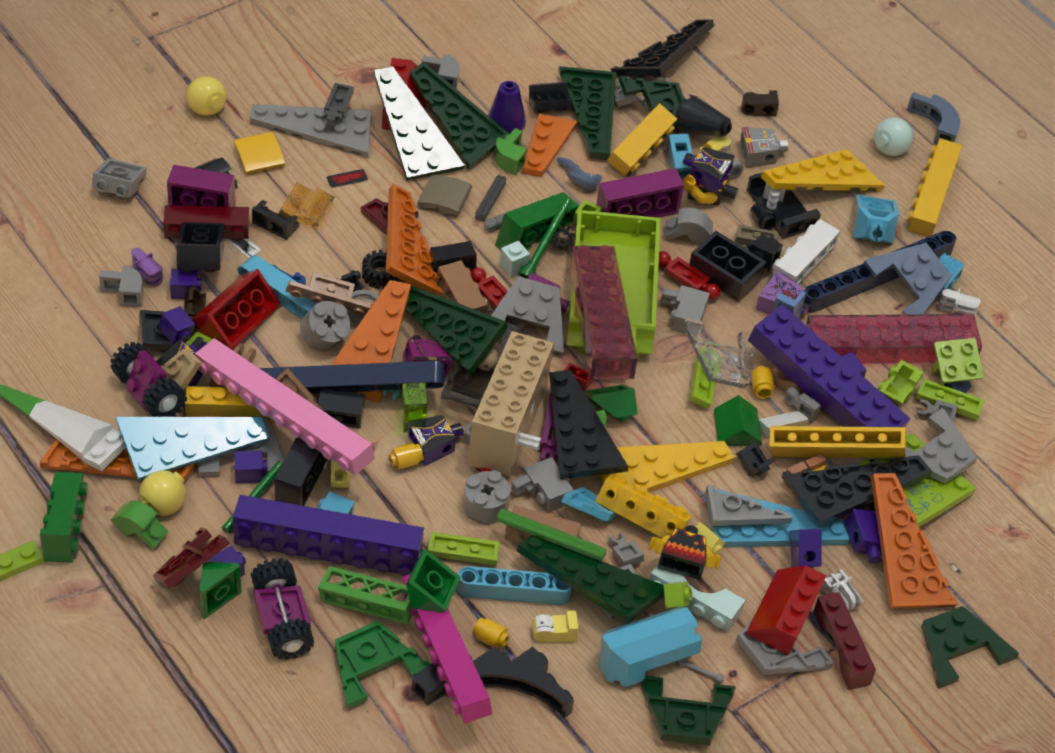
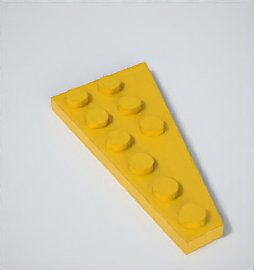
(829, 171)
(670, 463)

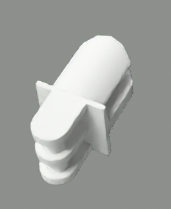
(773, 196)
(958, 303)
(845, 588)

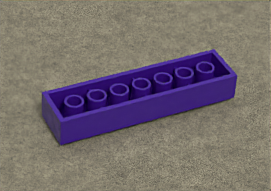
(823, 373)
(327, 535)

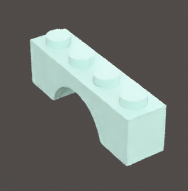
(719, 608)

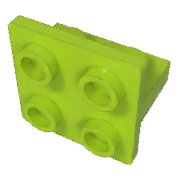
(957, 361)

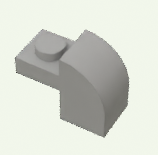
(446, 68)
(689, 222)
(127, 283)

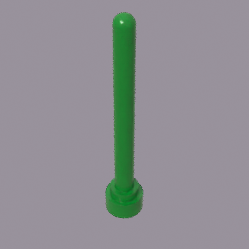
(531, 266)

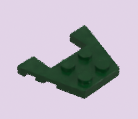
(663, 92)
(957, 634)
(686, 719)

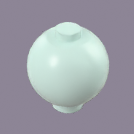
(893, 136)

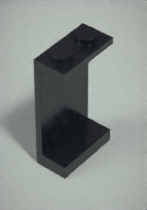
(790, 214)

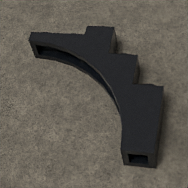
(523, 674)

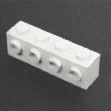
(807, 251)

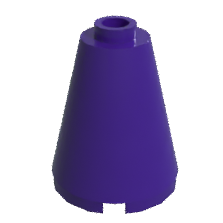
(508, 107)

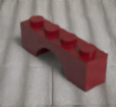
(853, 656)

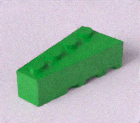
(532, 221)
(63, 517)

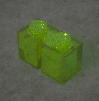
(413, 403)

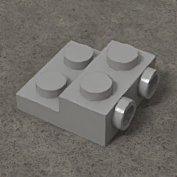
(118, 178)

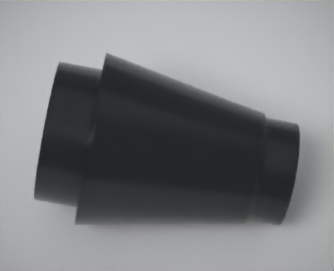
(763, 217)

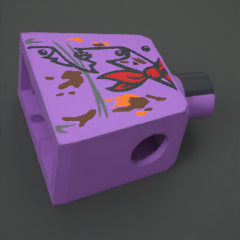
(779, 284)

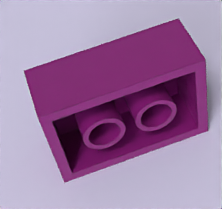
(200, 187)

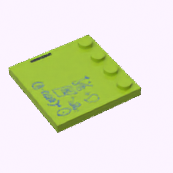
(930, 496)

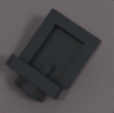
(754, 459)

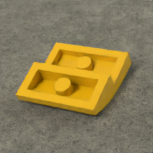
(259, 152)

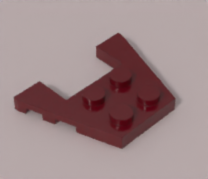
(190, 559)

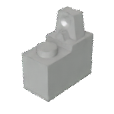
(686, 303)
(544, 483)

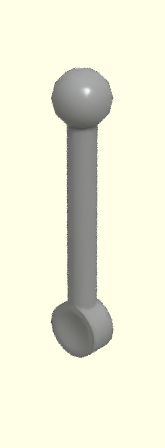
(683, 663)

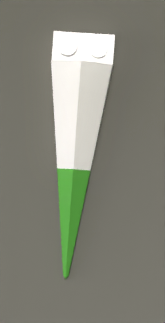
(85, 436)

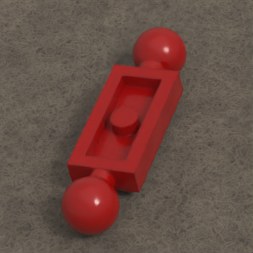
(687, 275)
(489, 287)

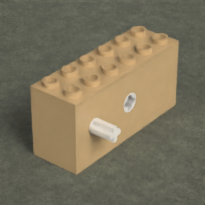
(510, 404)

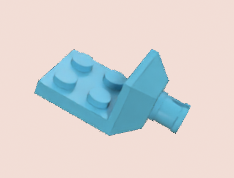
(875, 219)

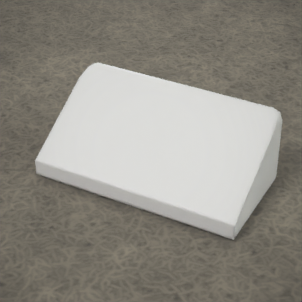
(788, 419)

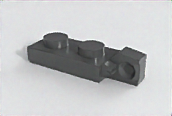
(337, 103)

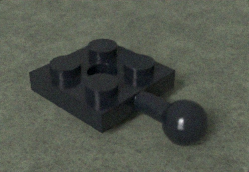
(149, 333)

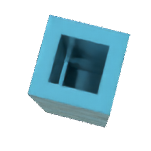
(677, 148)

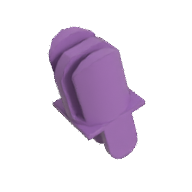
(147, 267)

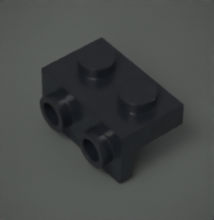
(549, 96)

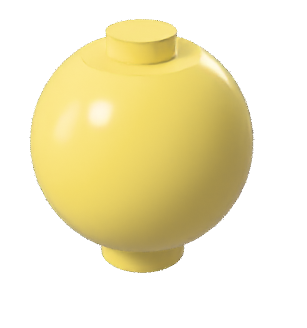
(206, 96)
(163, 492)

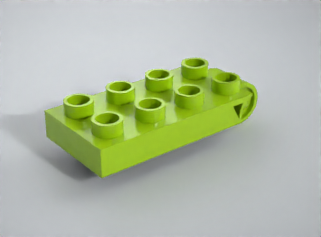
(637, 255)

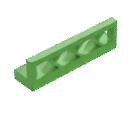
(363, 599)

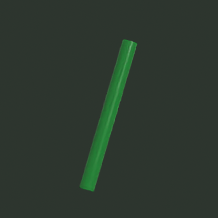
(257, 491)

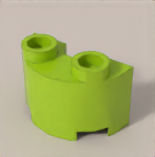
(901, 382)

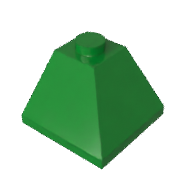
(615, 400)

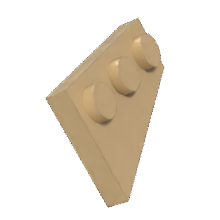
(182, 367)

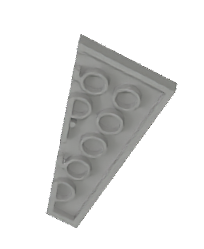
(349, 133)

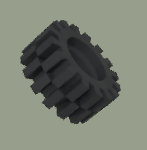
(374, 277)

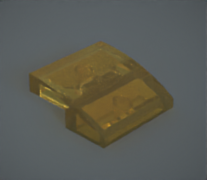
(306, 204)

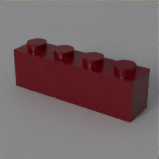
(235, 219)

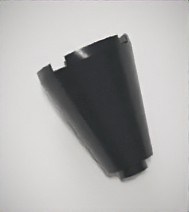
(701, 118)

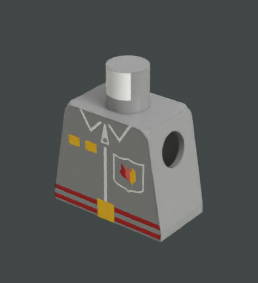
(760, 146)

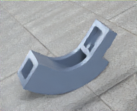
(939, 112)

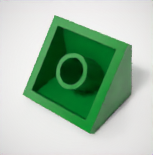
(737, 423)
(431, 584)
(218, 585)

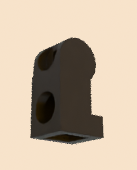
(760, 104)

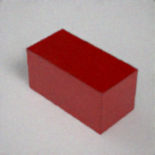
(581, 375)

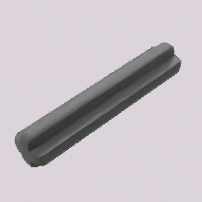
(490, 197)

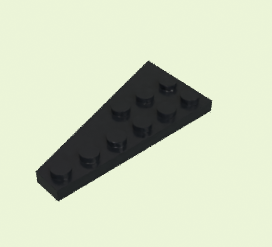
(661, 56)
(581, 438)
(846, 487)

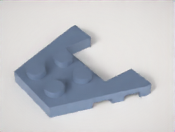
(918, 269)

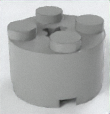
(325, 325)
(485, 496)

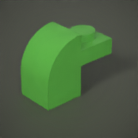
(509, 153)
(141, 520)

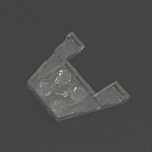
(722, 362)

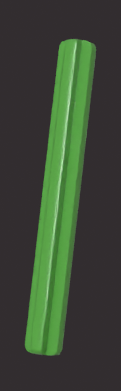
(551, 534)

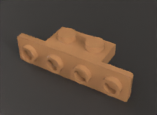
(329, 289)

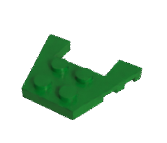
(367, 652)

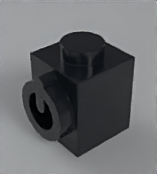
(767, 249)

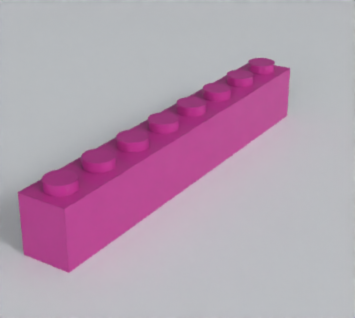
(453, 663)

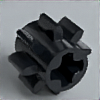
(567, 240)

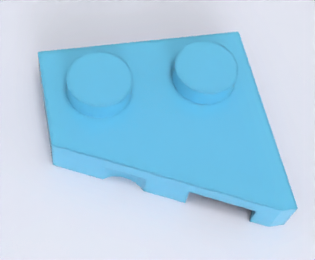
(585, 501)

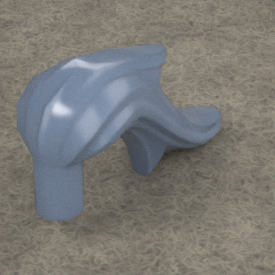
(585, 180)

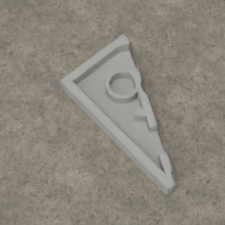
(739, 510)

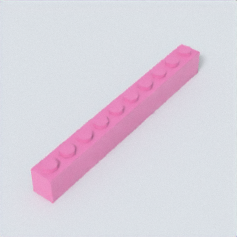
(285, 407)

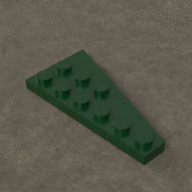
(592, 106)

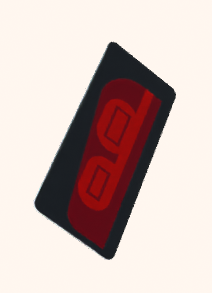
(347, 178)

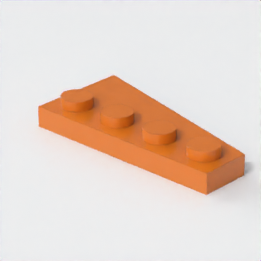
(546, 142)

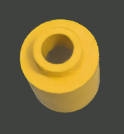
(762, 382)
(406, 456)
(491, 633)

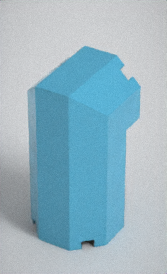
(648, 644)

